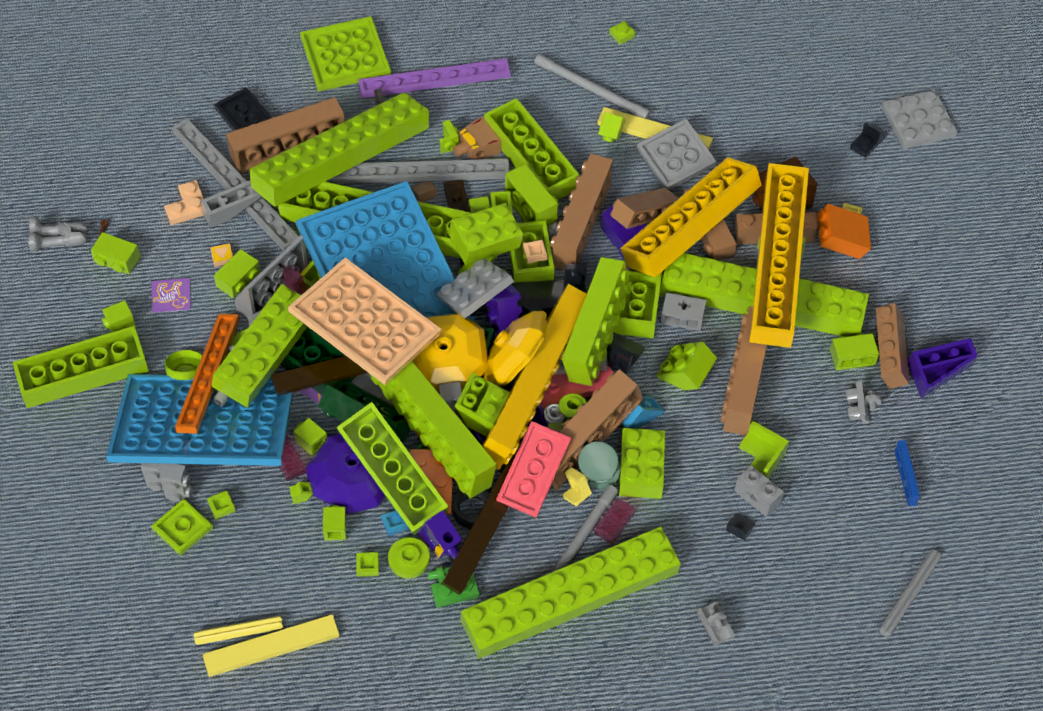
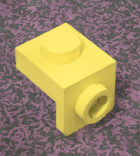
(579, 487)

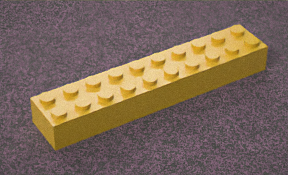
(779, 256)
(534, 379)

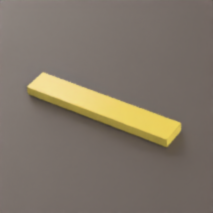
(643, 127)
(270, 645)

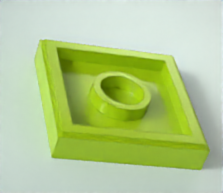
(182, 527)

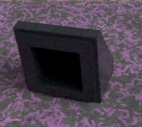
(740, 526)

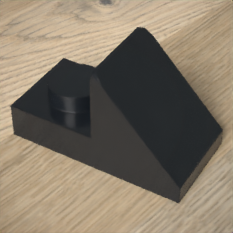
(868, 140)

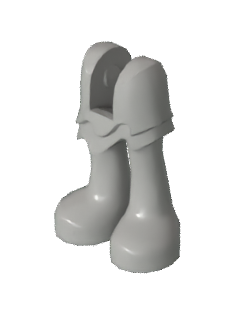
(70, 234)

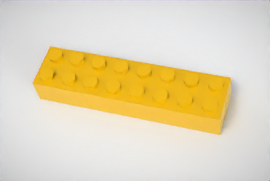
(691, 217)

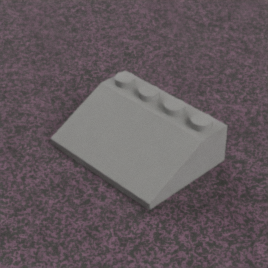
(263, 287)

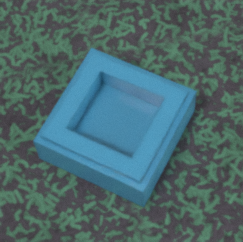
(393, 523)

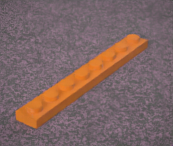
(201, 387)

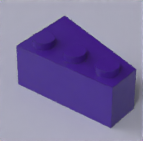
(617, 232)
(503, 309)
(940, 364)

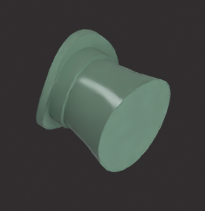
(599, 464)

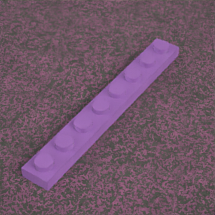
(435, 78)

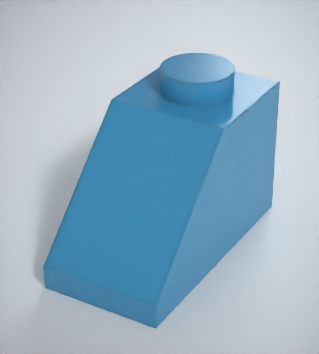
(643, 413)

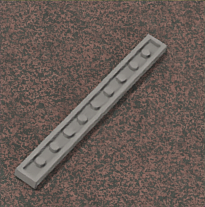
(423, 171)
(230, 177)

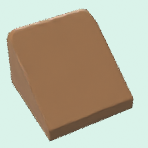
(424, 191)

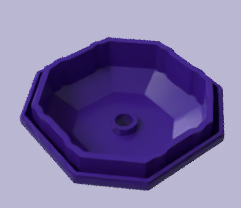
(339, 482)

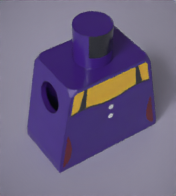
(441, 536)

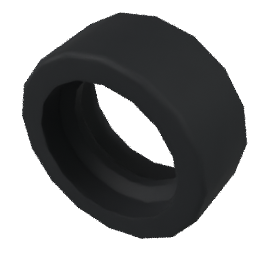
(462, 519)

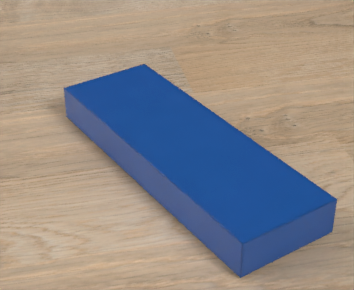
(906, 473)

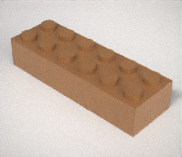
(271, 137)
(582, 211)
(743, 381)
(597, 419)

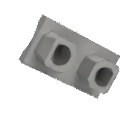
(864, 401)
(715, 623)

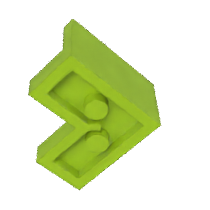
(766, 448)

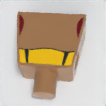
(477, 141)

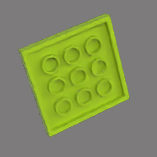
(344, 53)

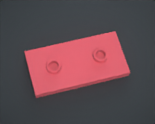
(561, 386)
(533, 469)

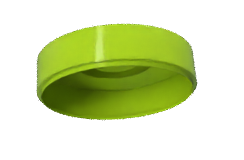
(182, 364)
(408, 558)

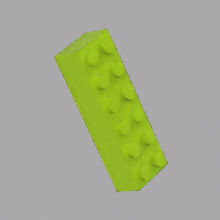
(528, 144)
(597, 321)
(260, 349)
(80, 366)
(392, 467)

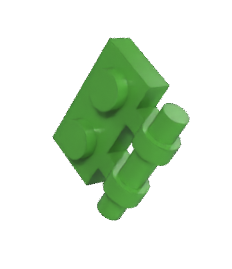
(444, 596)

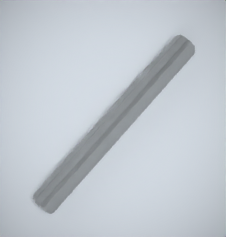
(910, 593)

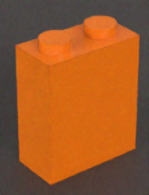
(843, 231)

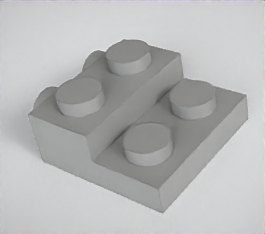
(169, 478)

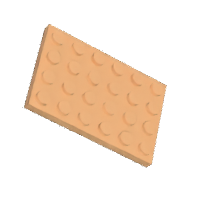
(365, 320)

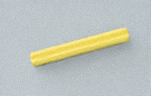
(238, 630)

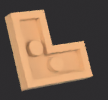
(189, 207)

